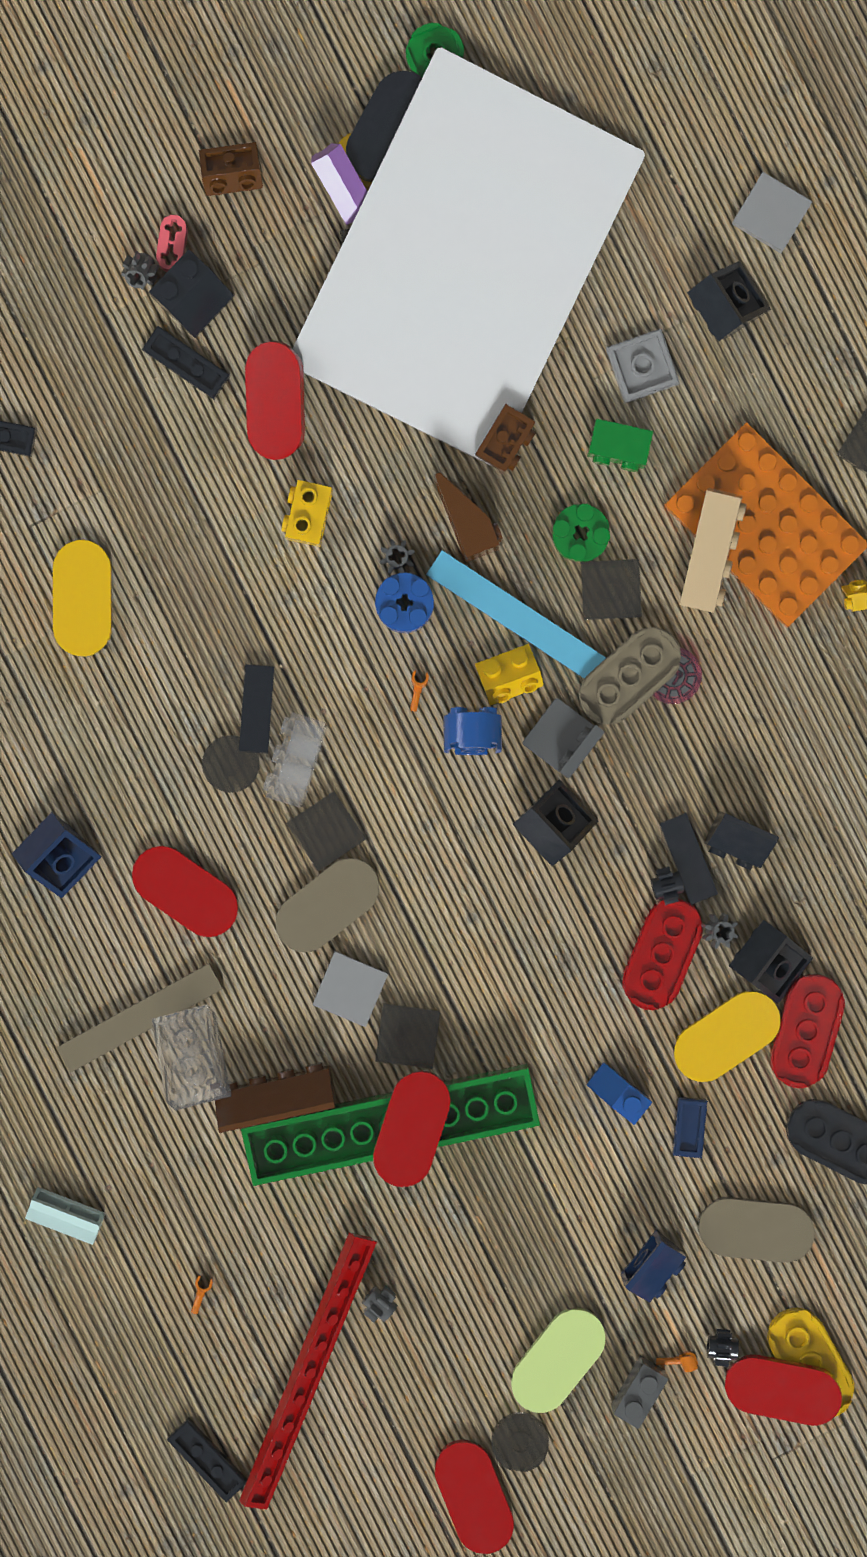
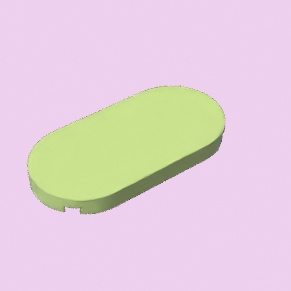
(558, 1360)

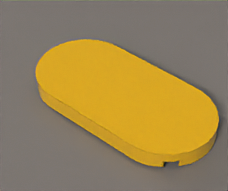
(82, 598)
(726, 1036)
(802, 1338)

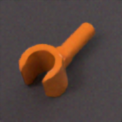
(417, 690)
(199, 1295)
(687, 1360)

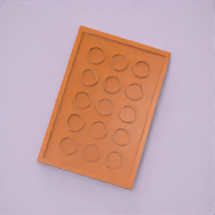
(789, 536)

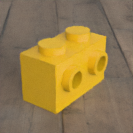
(308, 513)

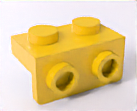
(509, 674)

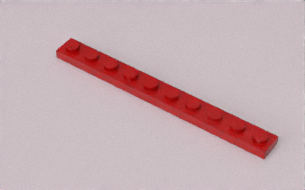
(307, 1371)

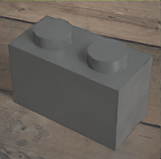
(639, 1392)

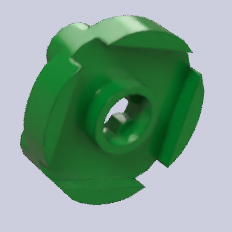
(431, 36)
(583, 516)

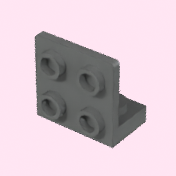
(562, 738)

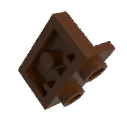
(230, 169)
(505, 439)

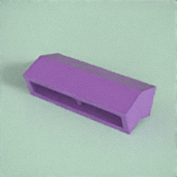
(340, 180)

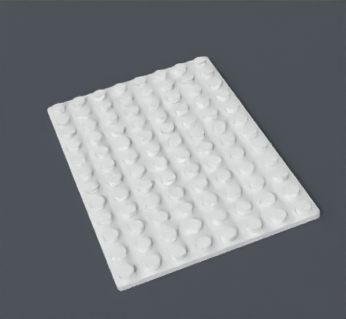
(466, 254)

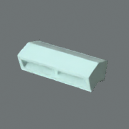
(65, 1215)

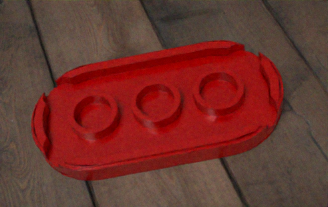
(275, 400)
(185, 891)
(662, 954)
(807, 1031)
(411, 1129)
(783, 1390)
(474, 1496)

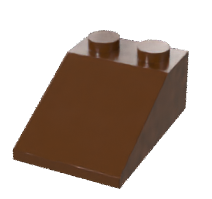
(470, 524)

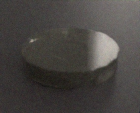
(227, 767)
(520, 1442)

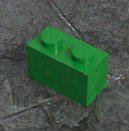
(619, 445)

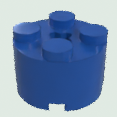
(392, 591)
(472, 731)

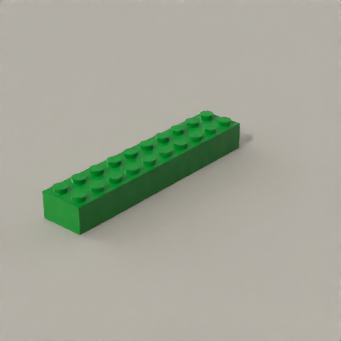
(348, 1133)

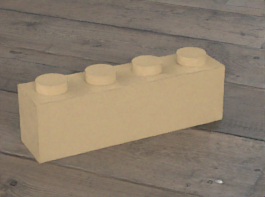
(711, 550)

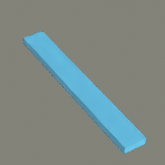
(514, 615)

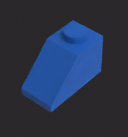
(619, 1093)

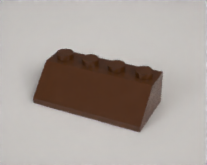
(276, 1098)

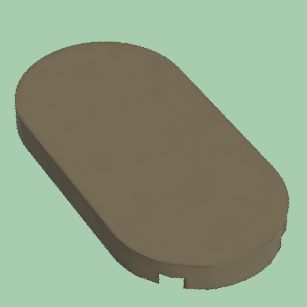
(630, 675)
(327, 905)
(756, 1229)

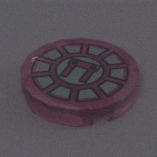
(683, 683)

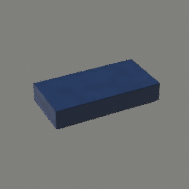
(689, 1127)

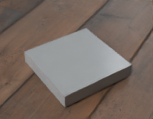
(771, 212)
(642, 366)
(350, 989)

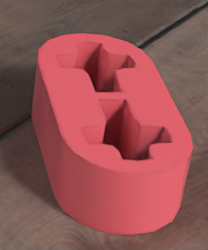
(165, 242)

